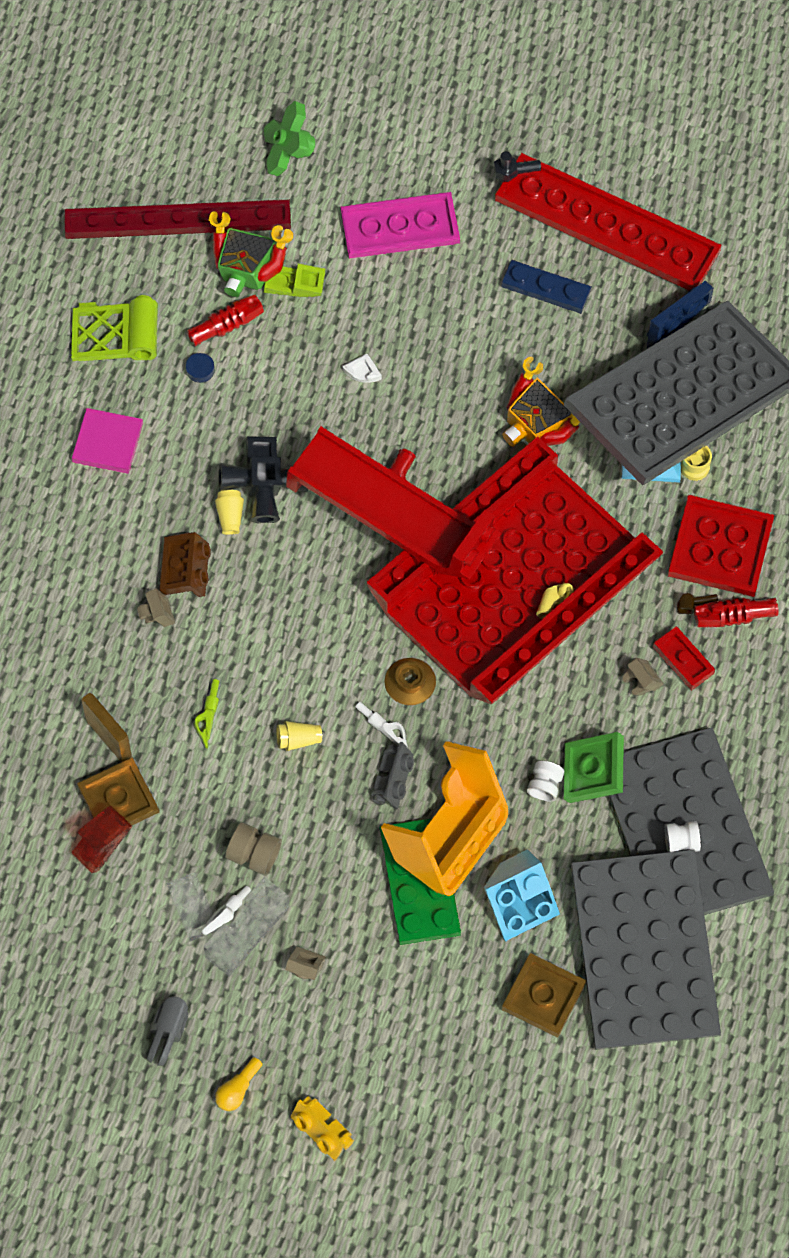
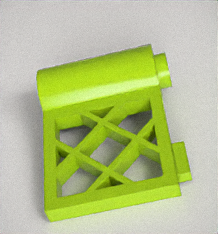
(137, 336)

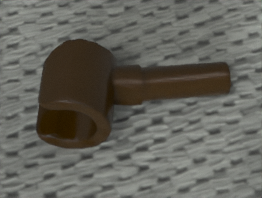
(687, 602)

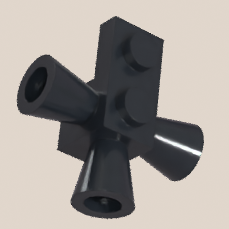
(261, 477)

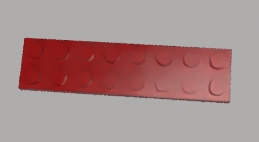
(611, 224)

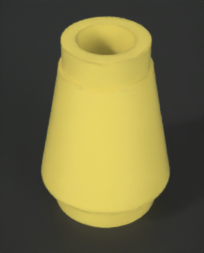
(229, 509)
(297, 735)

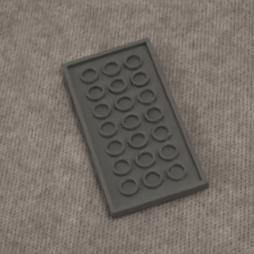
(682, 392)

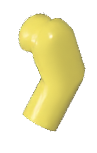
(553, 597)

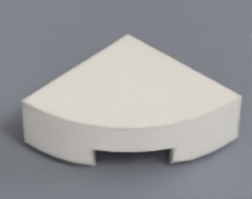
(362, 369)

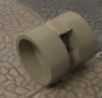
(255, 849)

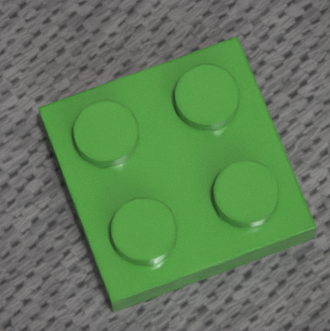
(593, 767)

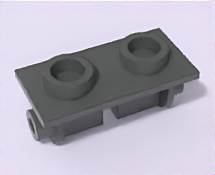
(397, 763)

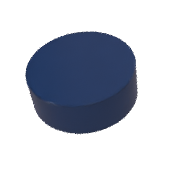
(200, 367)

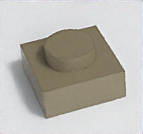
(305, 963)

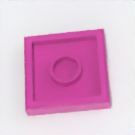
(107, 440)

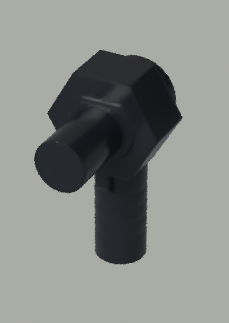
(507, 168)

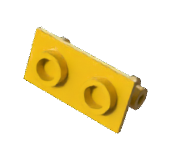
(311, 1117)

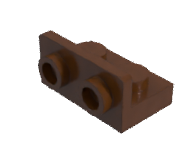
(185, 564)

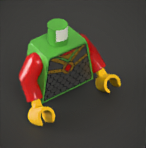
(247, 257)

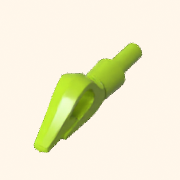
(210, 708)

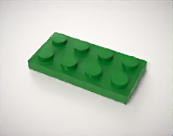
(417, 908)

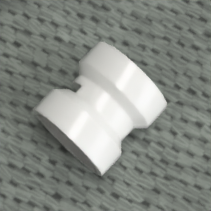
(545, 781)
(682, 837)

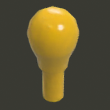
(231, 1093)

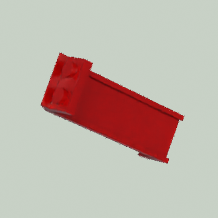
(393, 506)

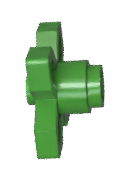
(288, 139)

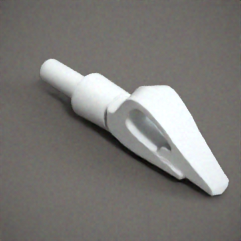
(381, 724)
(225, 912)

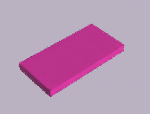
(400, 225)

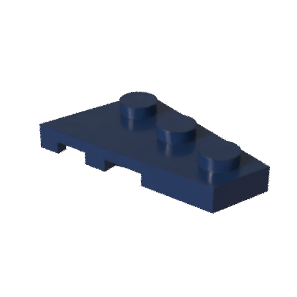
(679, 313)

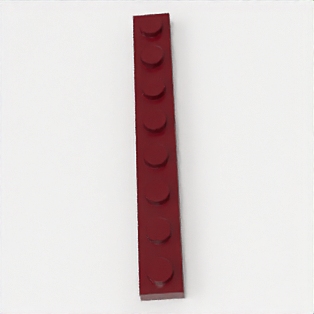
(174, 219)

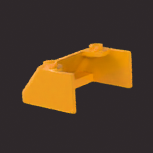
(460, 829)

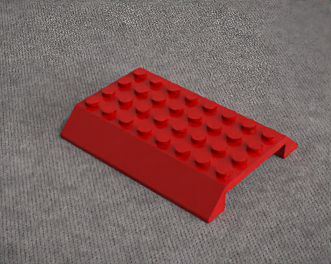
(551, 535)

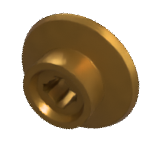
(414, 692)

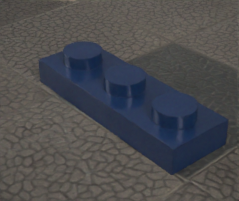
(546, 286)

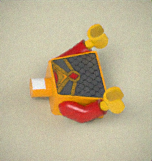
(537, 411)

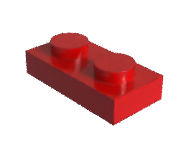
(684, 658)

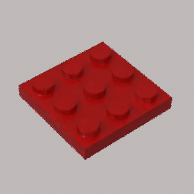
(721, 545)

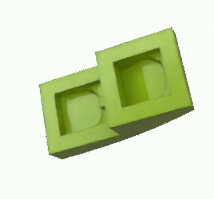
(299, 282)

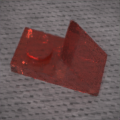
(101, 838)

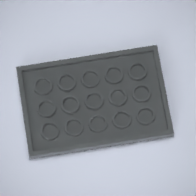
(686, 783)
(645, 949)

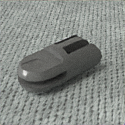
(168, 1025)

